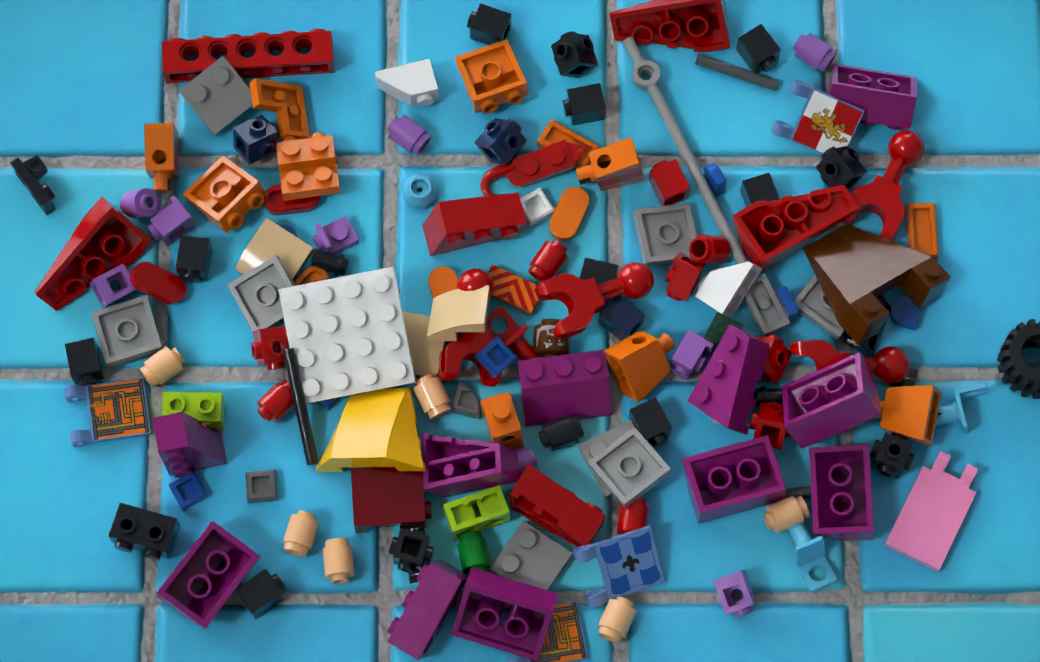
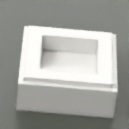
(536, 207)

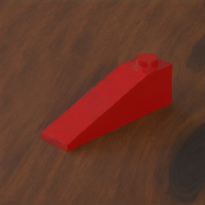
(674, 23)
(783, 226)
(96, 246)

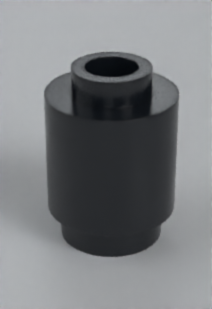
(561, 432)

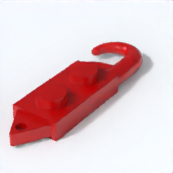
(535, 165)

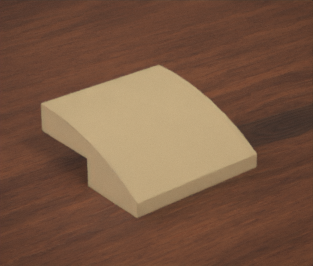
(273, 241)
(458, 312)
(424, 353)

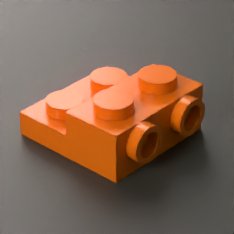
(492, 77)
(307, 166)
(226, 194)

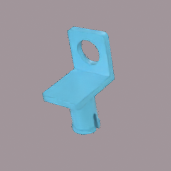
(955, 411)
(811, 555)

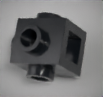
(574, 54)
(841, 167)
(889, 464)
(408, 539)

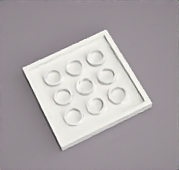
(348, 334)

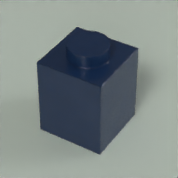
(620, 317)

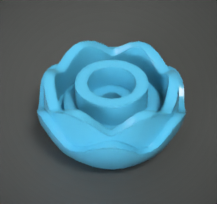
(420, 199)

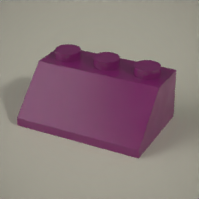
(883, 95)
(564, 386)
(830, 401)
(733, 479)
(841, 492)
(207, 575)
(526, 621)

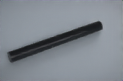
(300, 406)

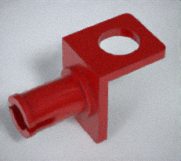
(513, 335)

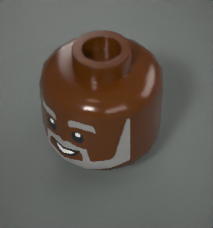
(545, 342)

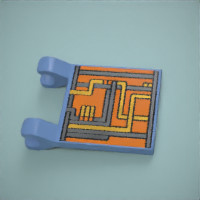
(114, 411)
(563, 638)

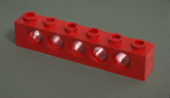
(261, 64)

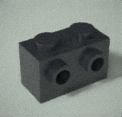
(144, 531)

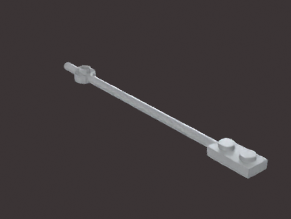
(761, 297)

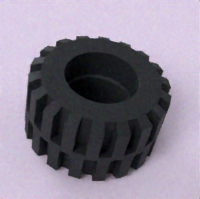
(1012, 363)

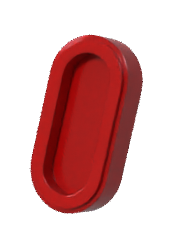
(275, 205)
(158, 283)

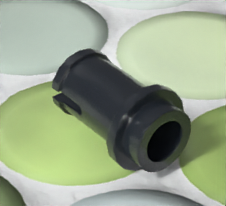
(329, 262)
(767, 395)

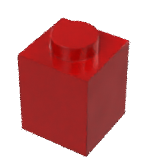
(669, 182)

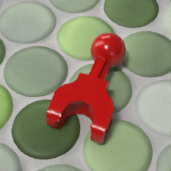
(883, 193)
(586, 297)
(468, 343)
(888, 364)

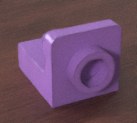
(335, 236)

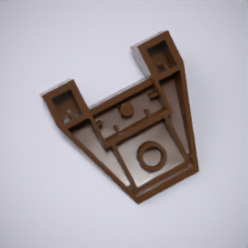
(862, 266)

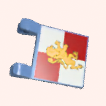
(823, 120)

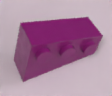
(731, 378)
(187, 445)
(465, 465)
(426, 608)

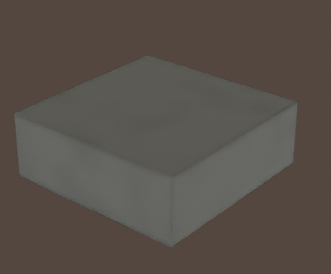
(261, 486)

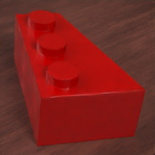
(473, 222)
(555, 508)

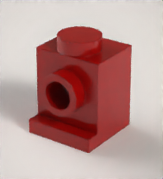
(683, 277)

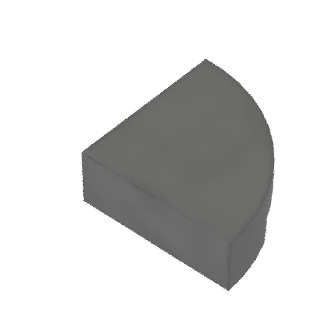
(465, 402)

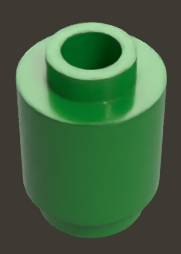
(473, 552)

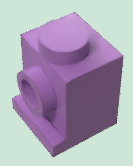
(170, 222)
(102, 288)
(690, 355)
(727, 585)

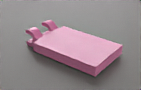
(932, 514)

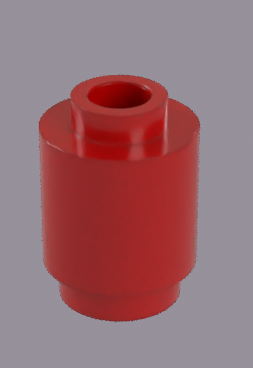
(709, 249)
(548, 261)
(276, 402)
(633, 517)

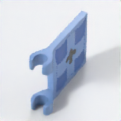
(626, 564)

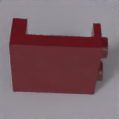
(388, 498)

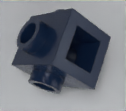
(255, 139)
(501, 140)

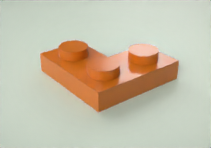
(286, 101)

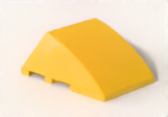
(375, 432)

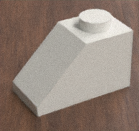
(409, 83)
(727, 286)

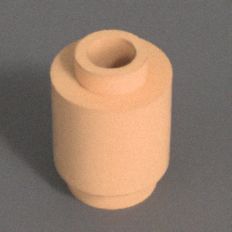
(162, 366)
(432, 396)
(786, 513)
(300, 533)
(338, 560)
(616, 619)

